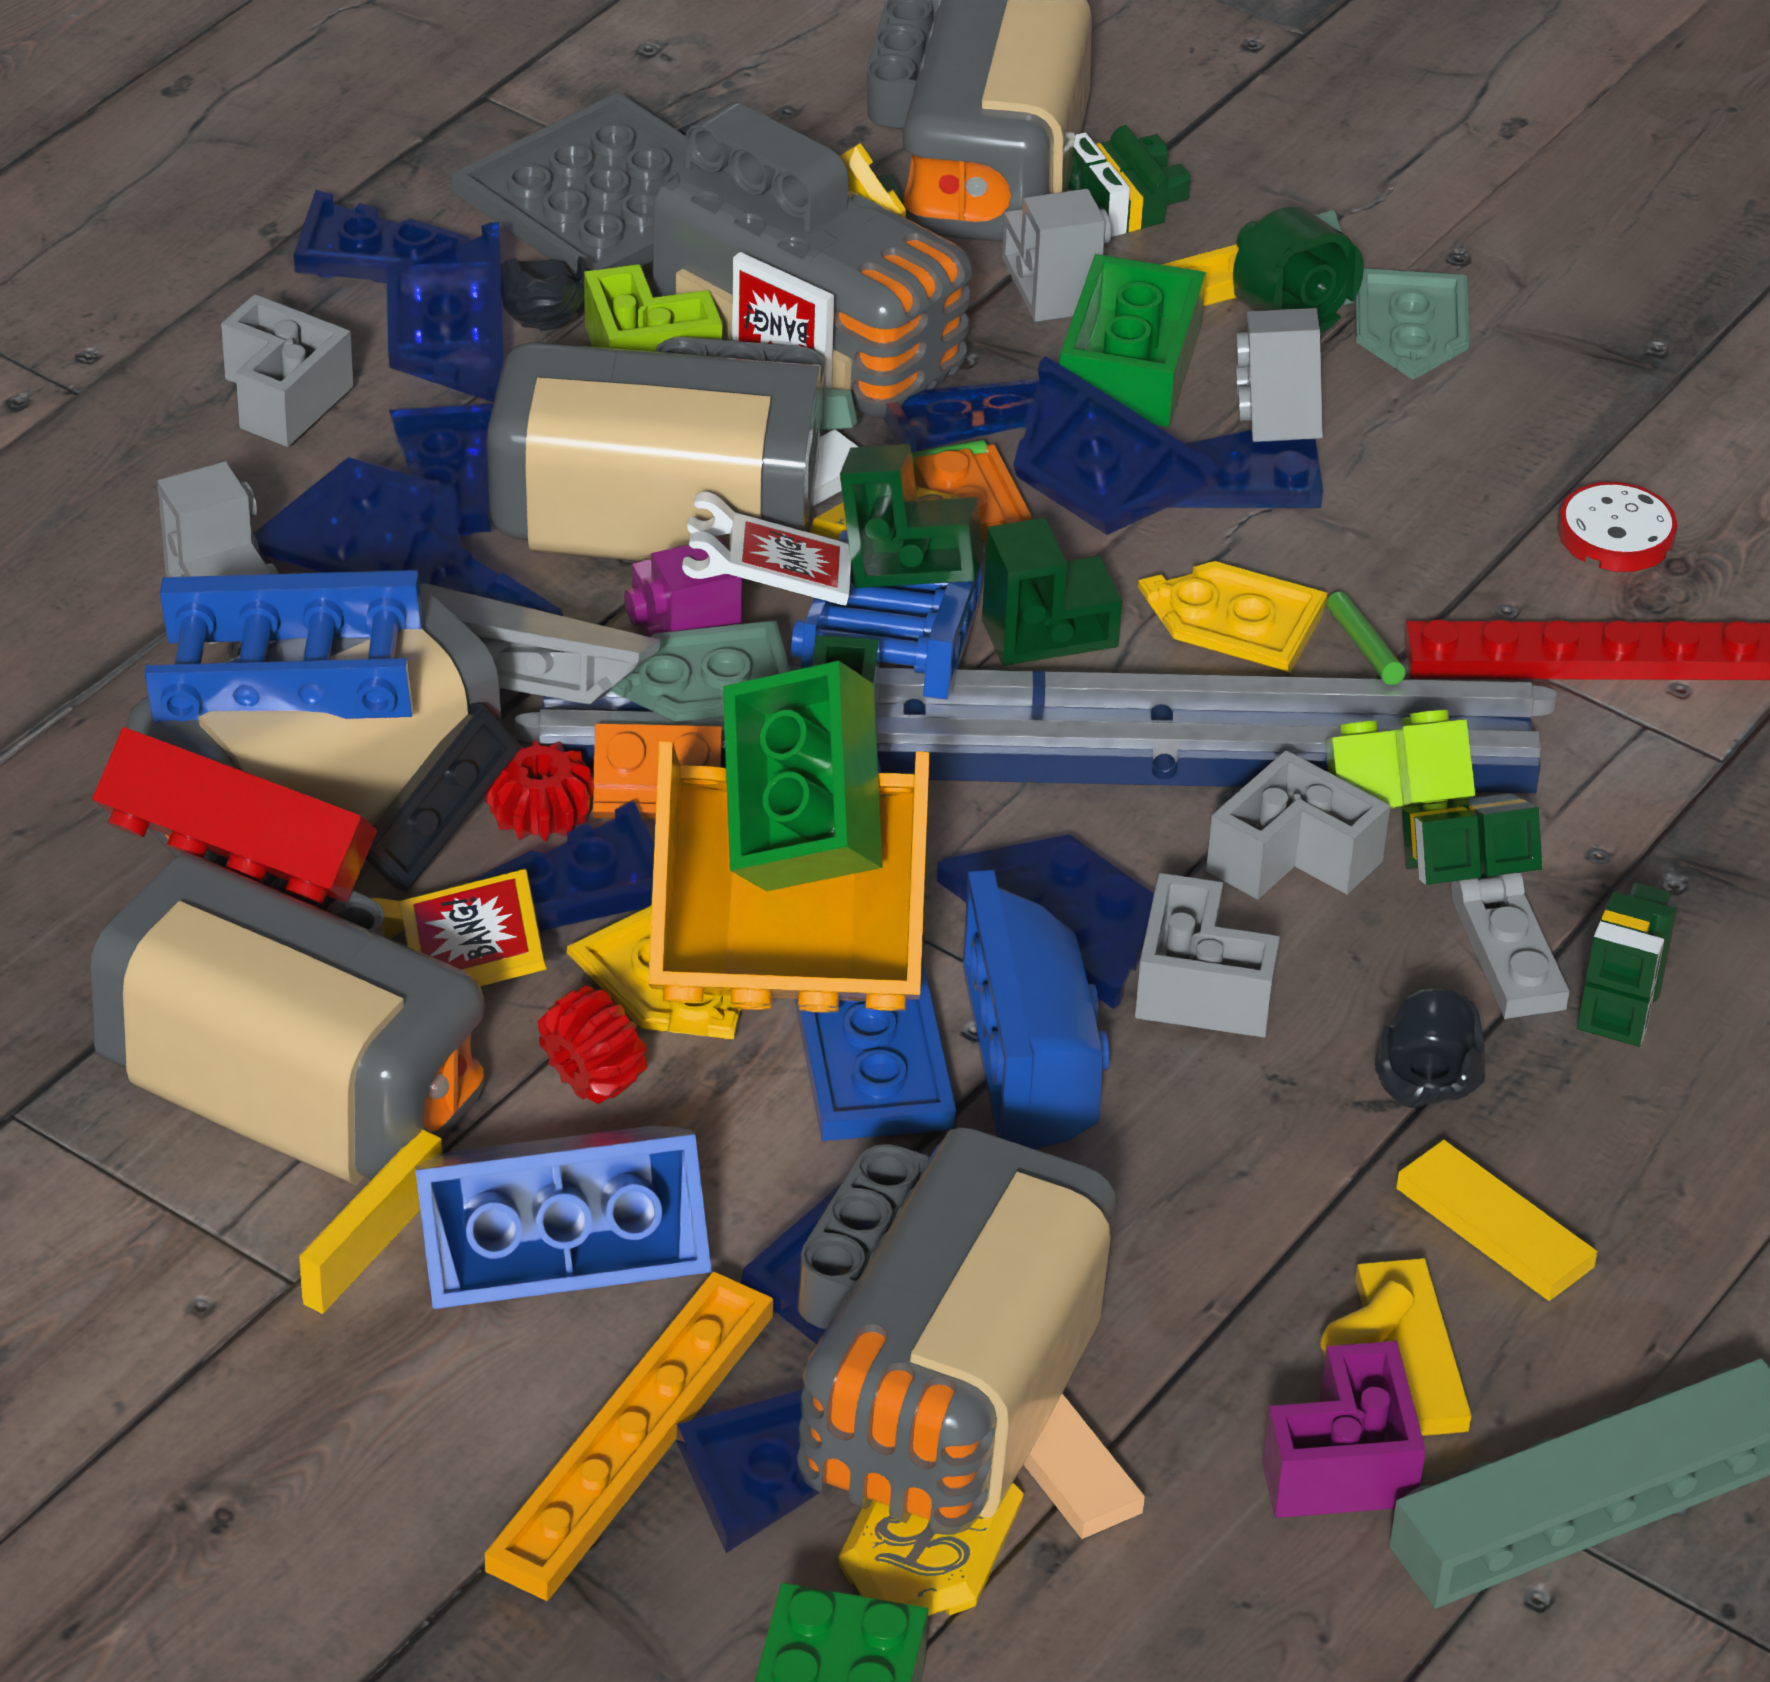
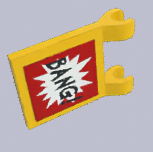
(476, 927)

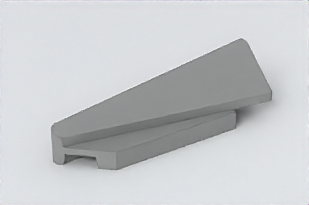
(549, 651)

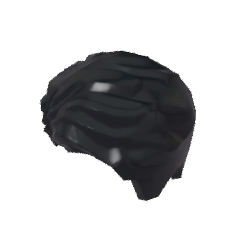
(542, 292)
(1432, 1049)

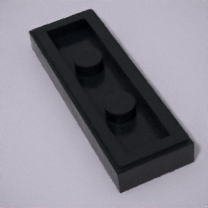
(440, 796)

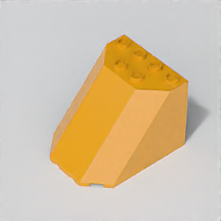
(801, 942)

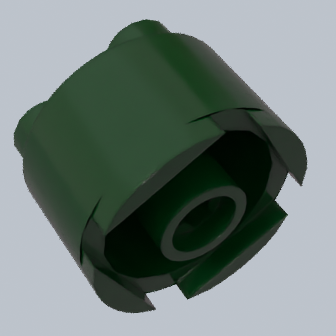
(1296, 264)

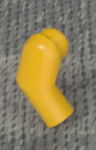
(1371, 1322)

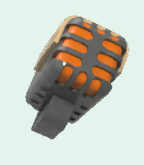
(789, 205)
(948, 1321)

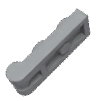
(1510, 946)

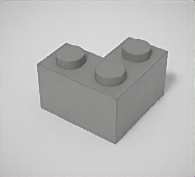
(1052, 249)
(284, 367)
(1280, 375)
(208, 525)
(1298, 820)
(1200, 971)

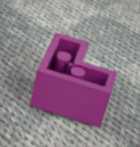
(672, 601)
(1351, 1447)

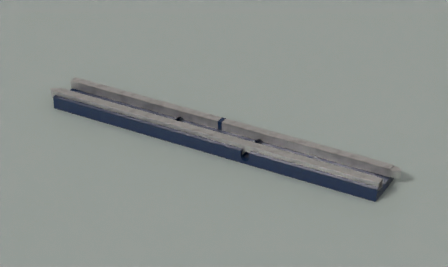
(1132, 725)

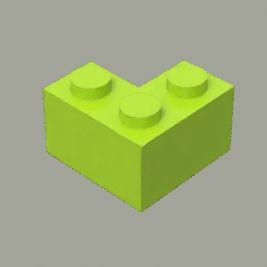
(627, 317)
(1406, 766)

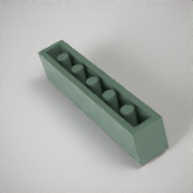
(1586, 1485)

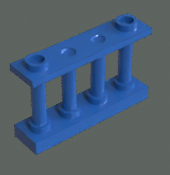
(279, 608)
(932, 614)

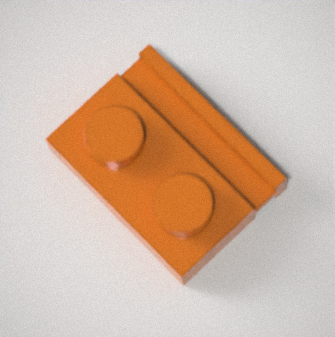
(974, 476)
(629, 762)

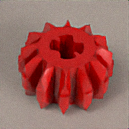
(542, 792)
(592, 1044)

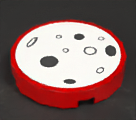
(1618, 526)

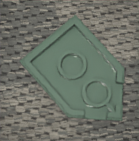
(1412, 318)
(693, 665)

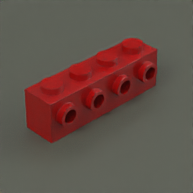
(234, 816)

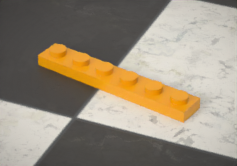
(628, 1437)

